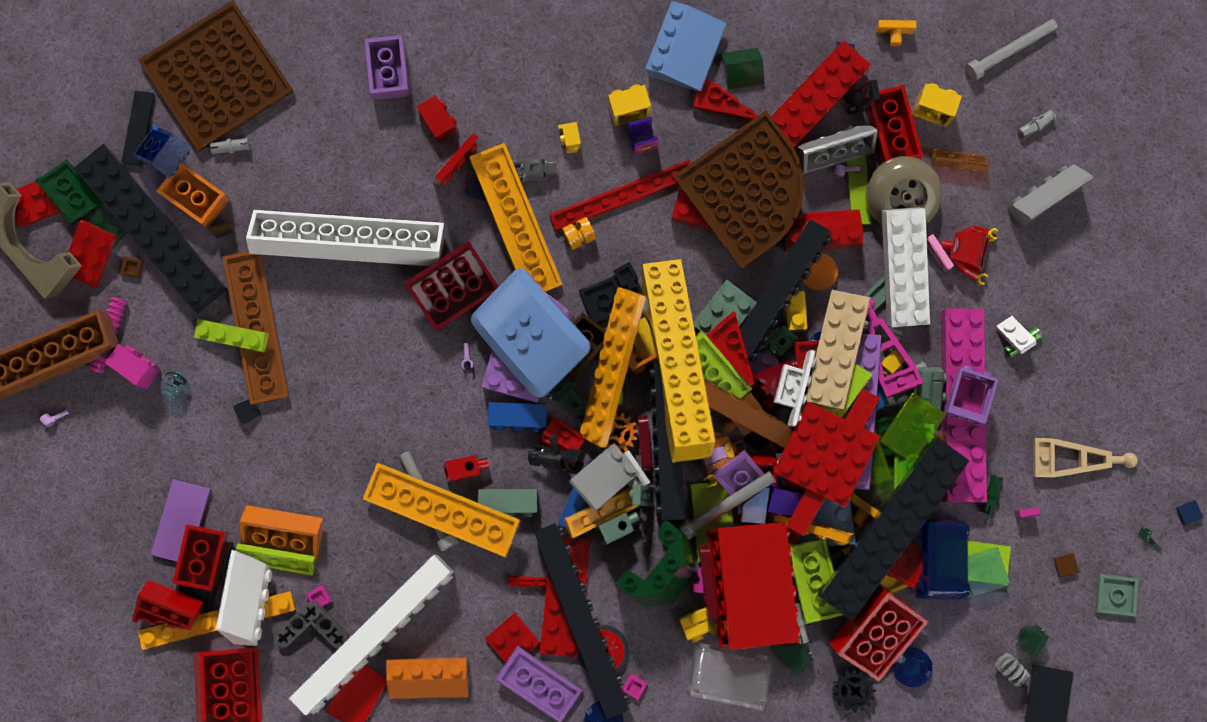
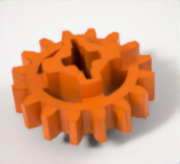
(628, 427)

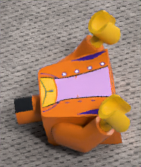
(722, 454)

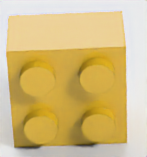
(936, 104)
(629, 105)

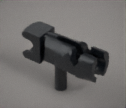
(556, 458)

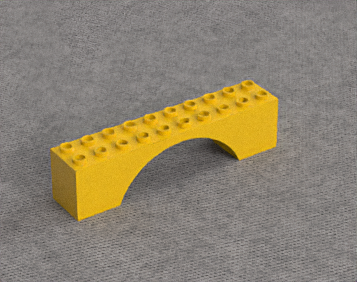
(684, 390)

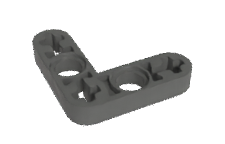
(315, 620)

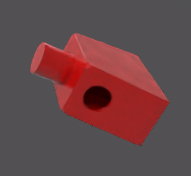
(456, 470)

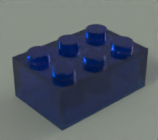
(162, 151)

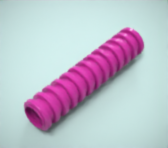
(115, 310)

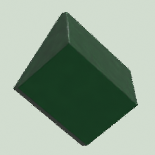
(743, 68)

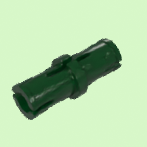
(992, 495)

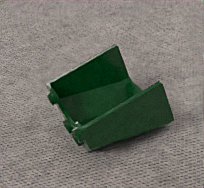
(669, 575)

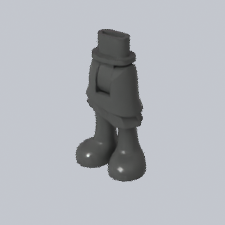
(534, 168)

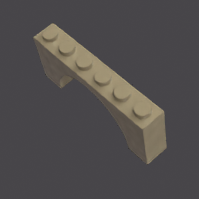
(47, 277)

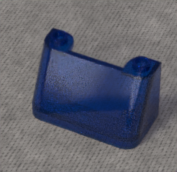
(944, 560)

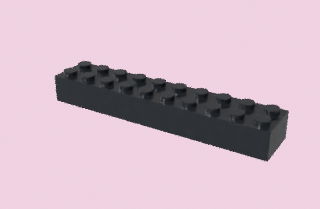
(150, 228)
(893, 528)

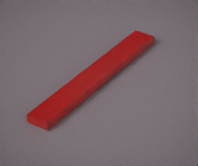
(617, 197)
(811, 502)

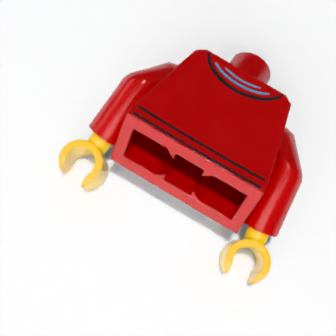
(969, 250)

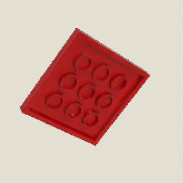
(826, 454)

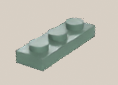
(643, 495)

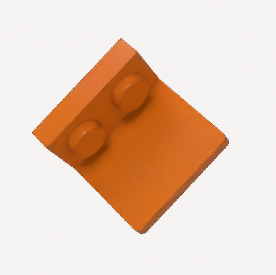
(640, 367)

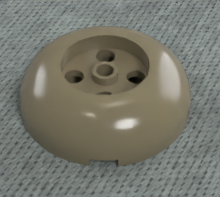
(898, 173)

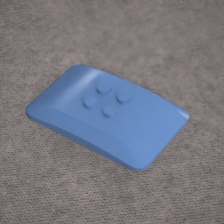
(530, 333)

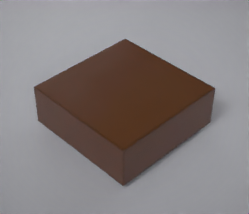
(132, 267)
(1066, 565)

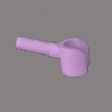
(840, 170)
(466, 356)
(48, 421)

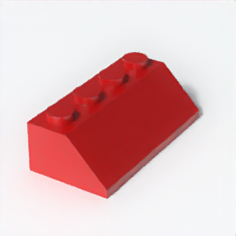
(844, 225)

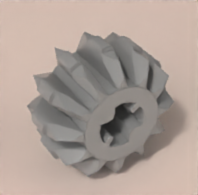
(1012, 670)

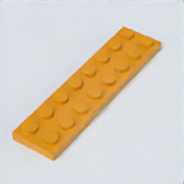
(514, 215)
(612, 366)
(441, 509)

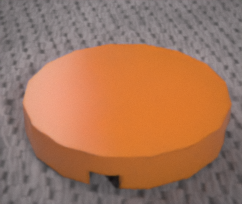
(822, 274)

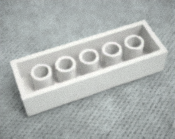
(906, 267)

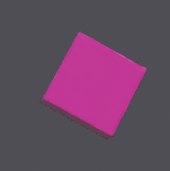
(1027, 512)
(319, 595)
(634, 686)

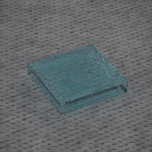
(986, 572)

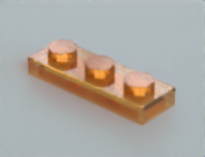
(959, 160)

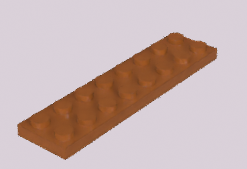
(254, 311)

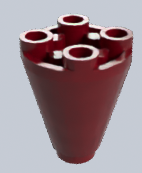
(767, 383)

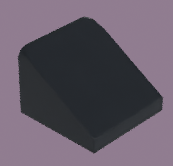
(246, 411)
(755, 440)

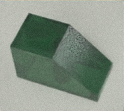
(793, 656)

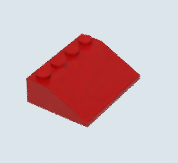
(878, 633)
(227, 685)

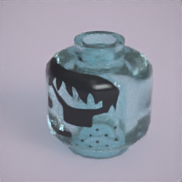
(174, 385)

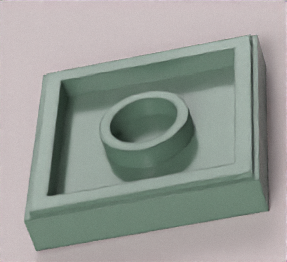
(1117, 595)

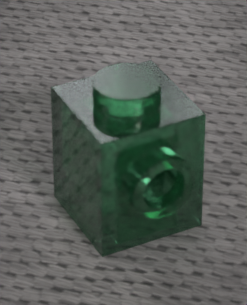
(1032, 639)

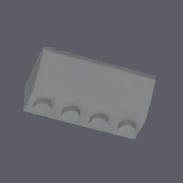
(836, 148)
(1049, 194)

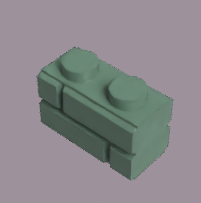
(932, 387)

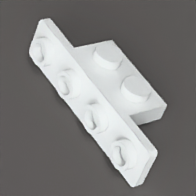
(793, 386)

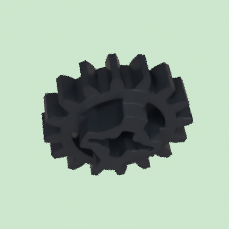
(860, 684)

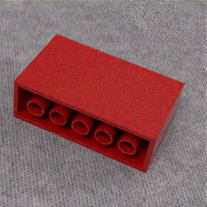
(753, 586)

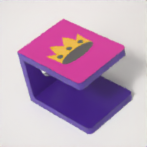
(638, 128)

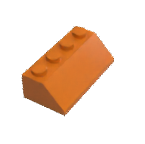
(281, 531)
(427, 677)

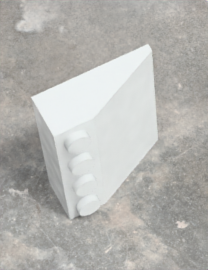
(244, 599)

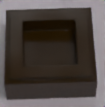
(222, 230)

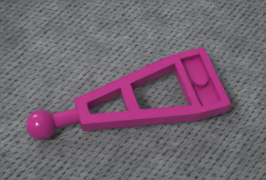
(901, 380)

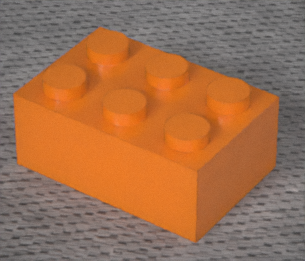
(193, 195)

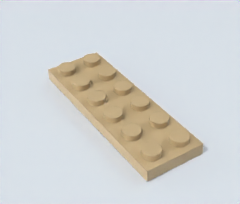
(837, 350)

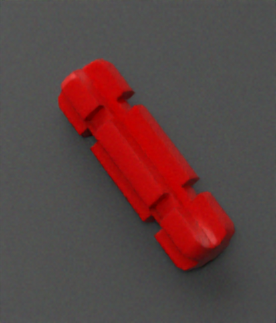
(525, 581)

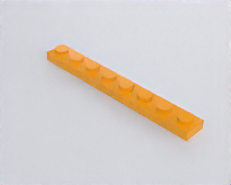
(208, 622)

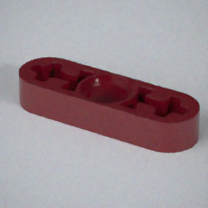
(644, 444)

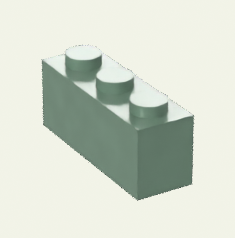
(510, 500)

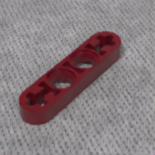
(708, 584)

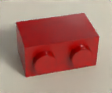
(436, 118)

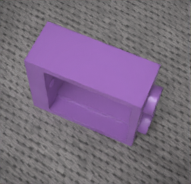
(966, 415)

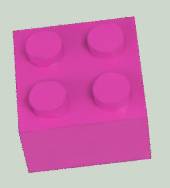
(132, 366)

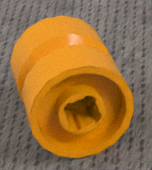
(579, 233)

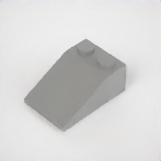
(604, 477)

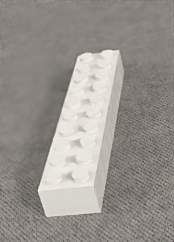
(345, 238)
(371, 635)

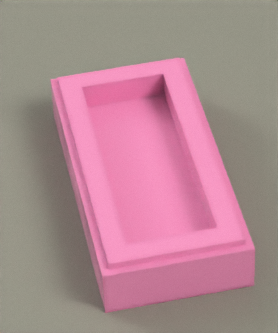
(938, 253)

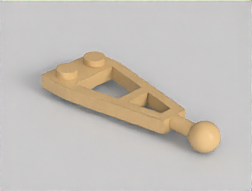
(1045, 458)

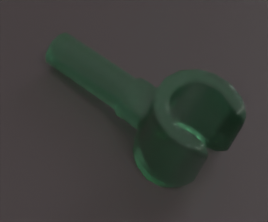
(1145, 535)

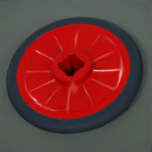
(617, 647)

